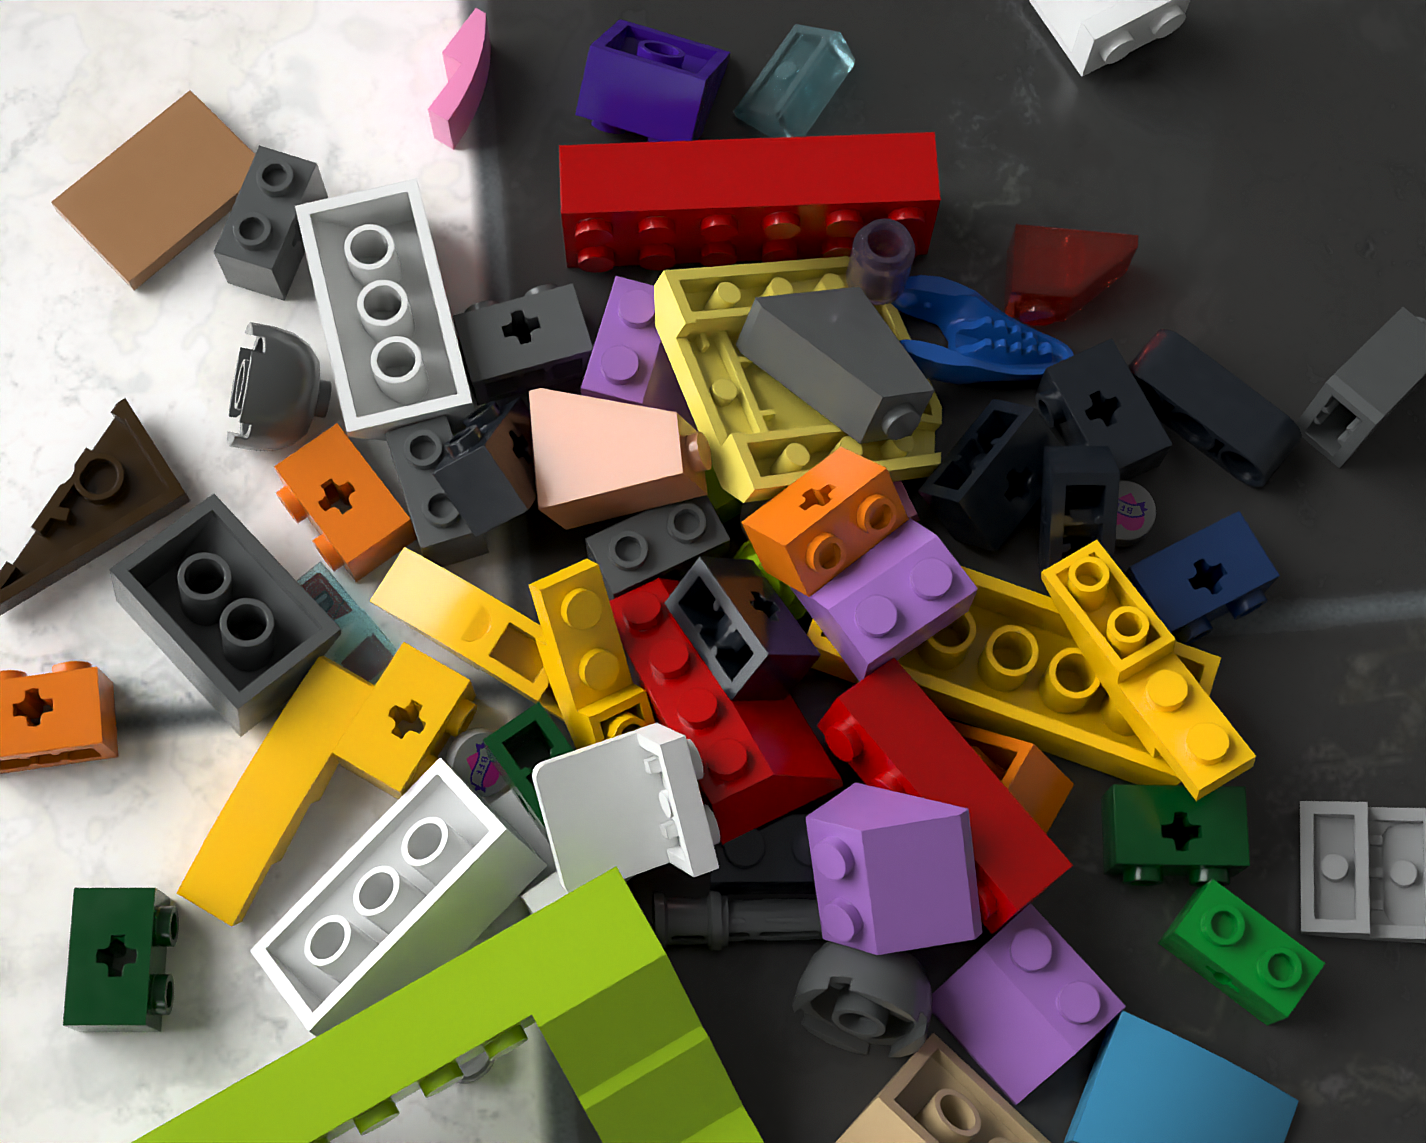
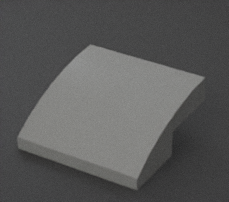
(1363, 871)

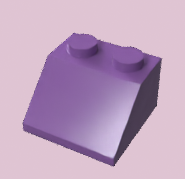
(629, 355)
(891, 599)
(893, 871)
(1024, 1004)

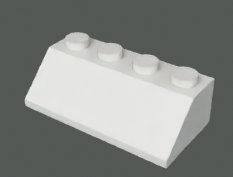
(384, 310)
(398, 901)

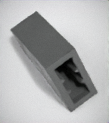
(838, 360)
(1366, 388)

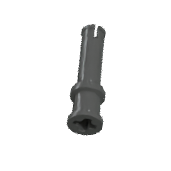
(718, 919)

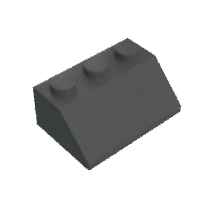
(224, 613)

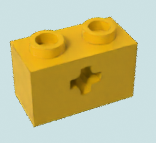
(407, 689)

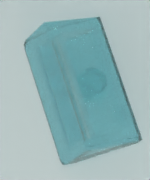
(796, 82)

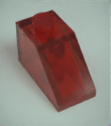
(1061, 270)

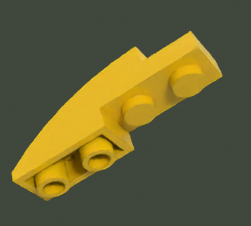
(467, 624)
(586, 656)
(1142, 673)

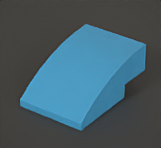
(1173, 1091)

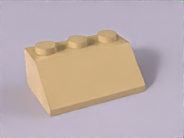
(939, 1102)

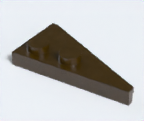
(108, 499)

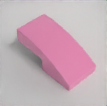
(467, 72)

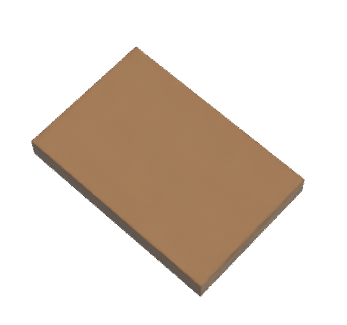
(158, 190)

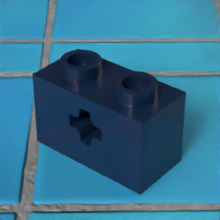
(1223, 556)

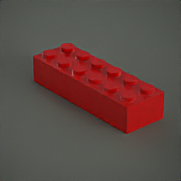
(741, 198)

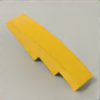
(275, 792)

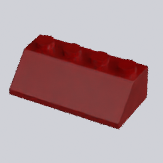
(909, 747)
(753, 753)

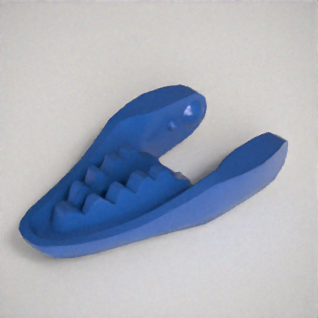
(980, 337)

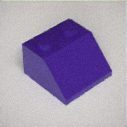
(650, 83)

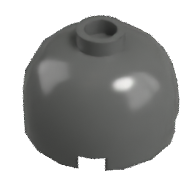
(276, 390)
(865, 999)

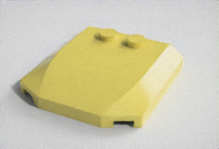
(753, 424)

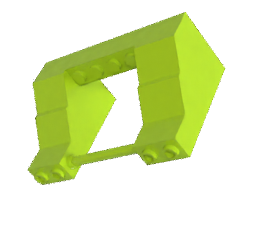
(576, 969)

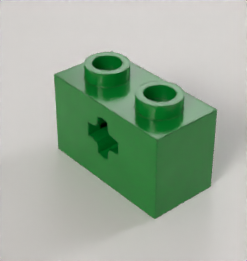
(1241, 953)

